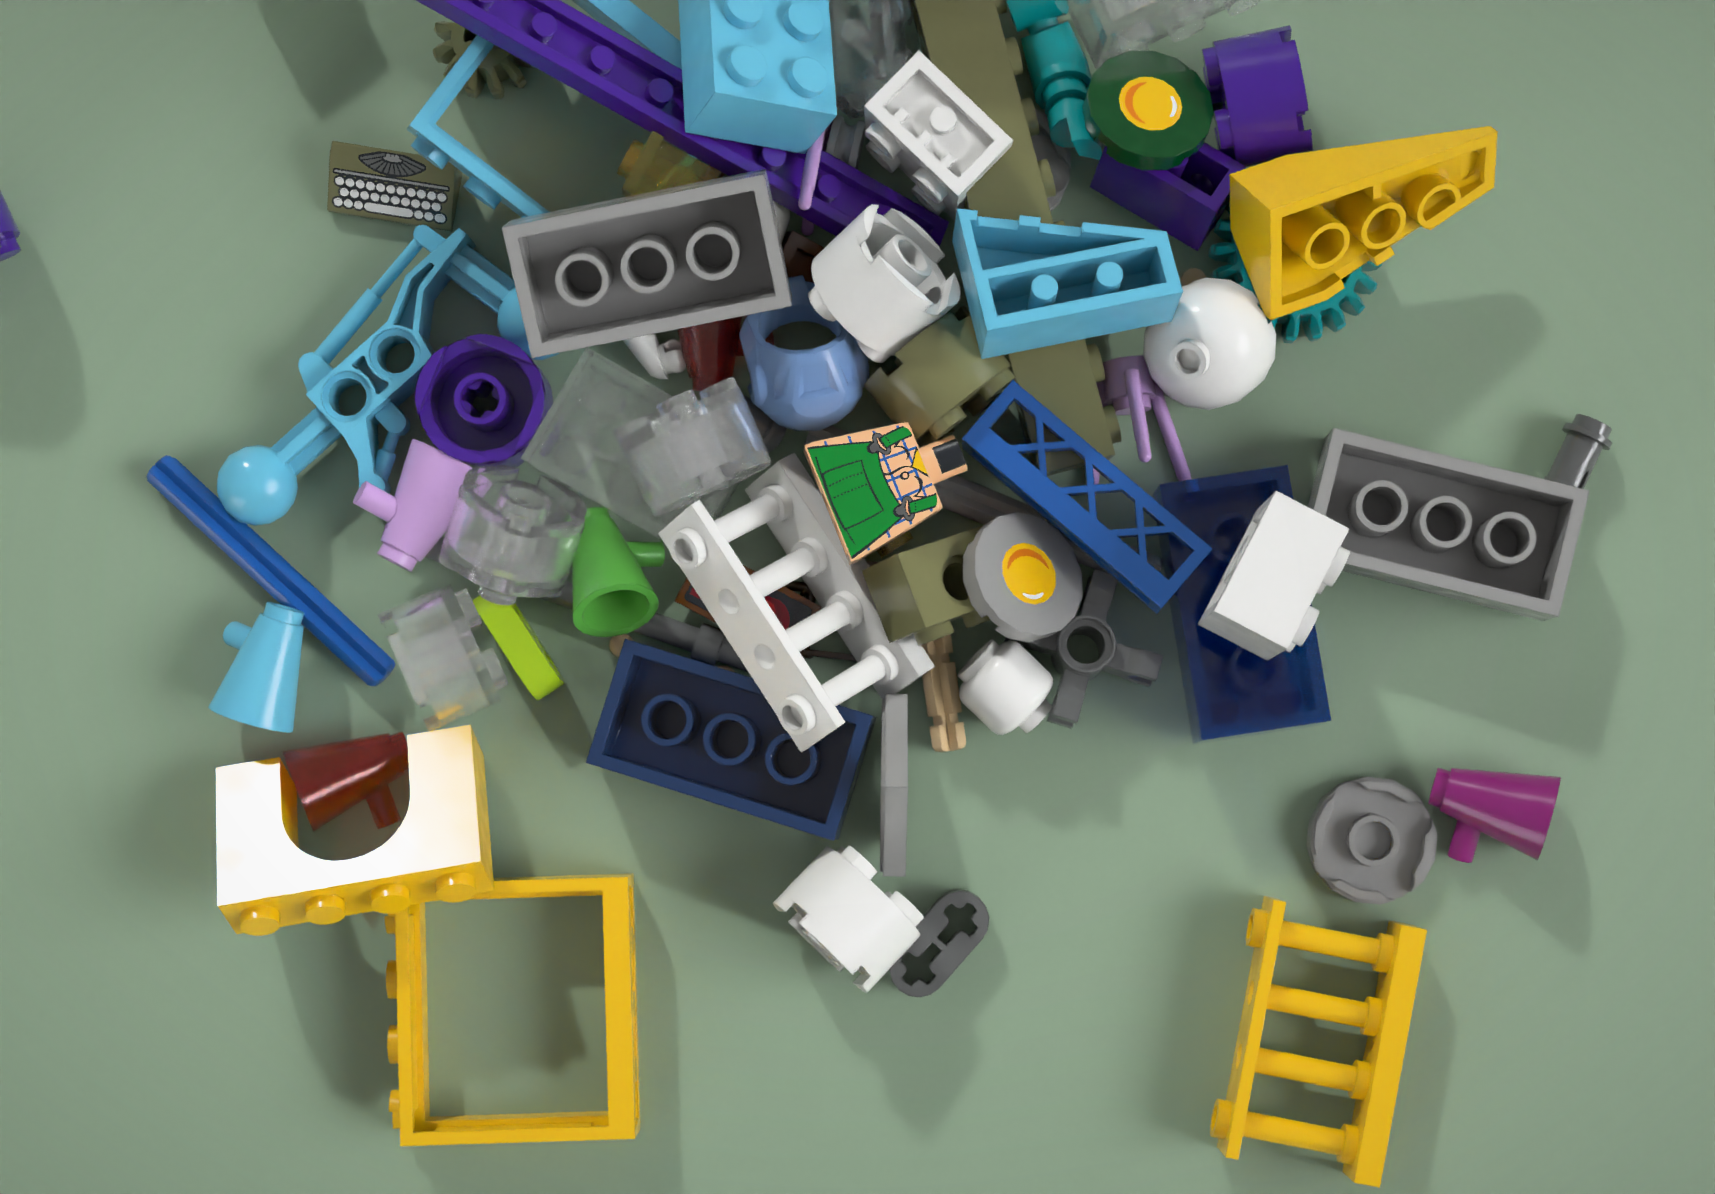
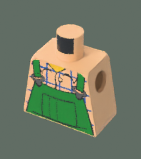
(880, 483)

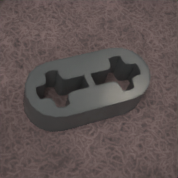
(950, 953)

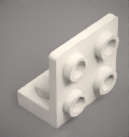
(932, 135)

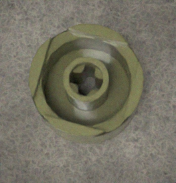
(939, 379)

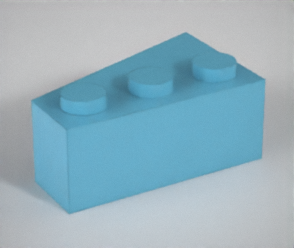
(1059, 282)

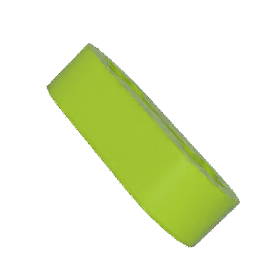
(521, 647)

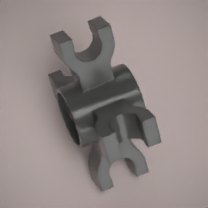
(1114, 658)

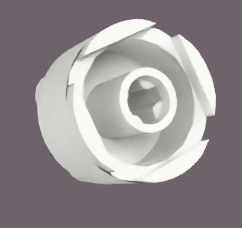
(882, 282)
(850, 916)

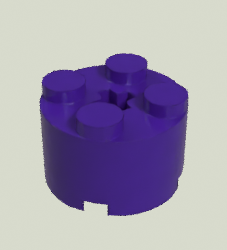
(1260, 96)
(473, 369)

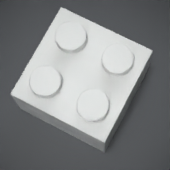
(1275, 576)

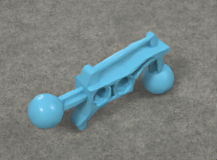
(261, 481)

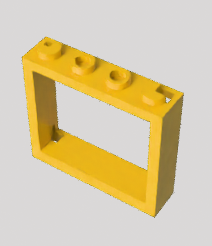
(409, 1038)

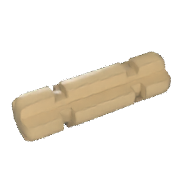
(943, 697)

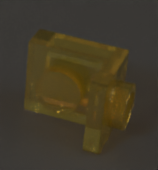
(660, 167)

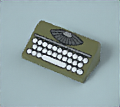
(392, 186)

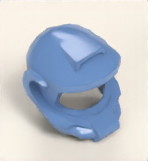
(808, 385)

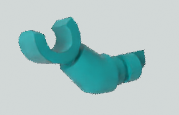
(1056, 71)

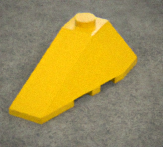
(1331, 210)

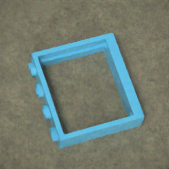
(483, 180)

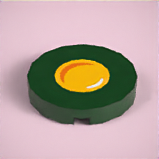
(1148, 109)

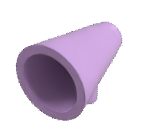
(421, 504)

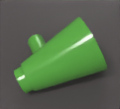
(608, 579)

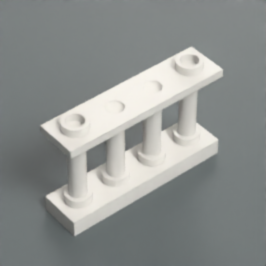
(801, 523)

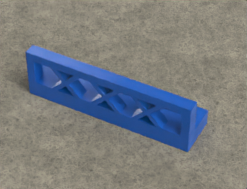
(1069, 516)

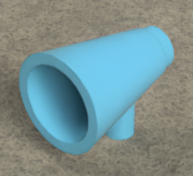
(265, 672)

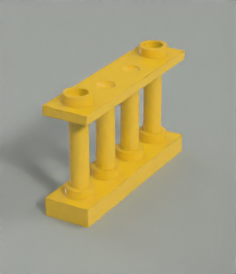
(1369, 1081)

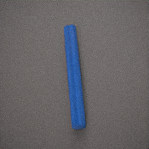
(270, 571)

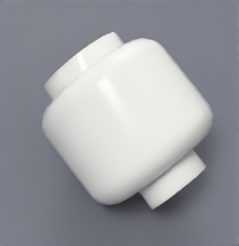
(1006, 687)

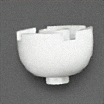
(1212, 347)

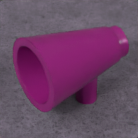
(1499, 804)

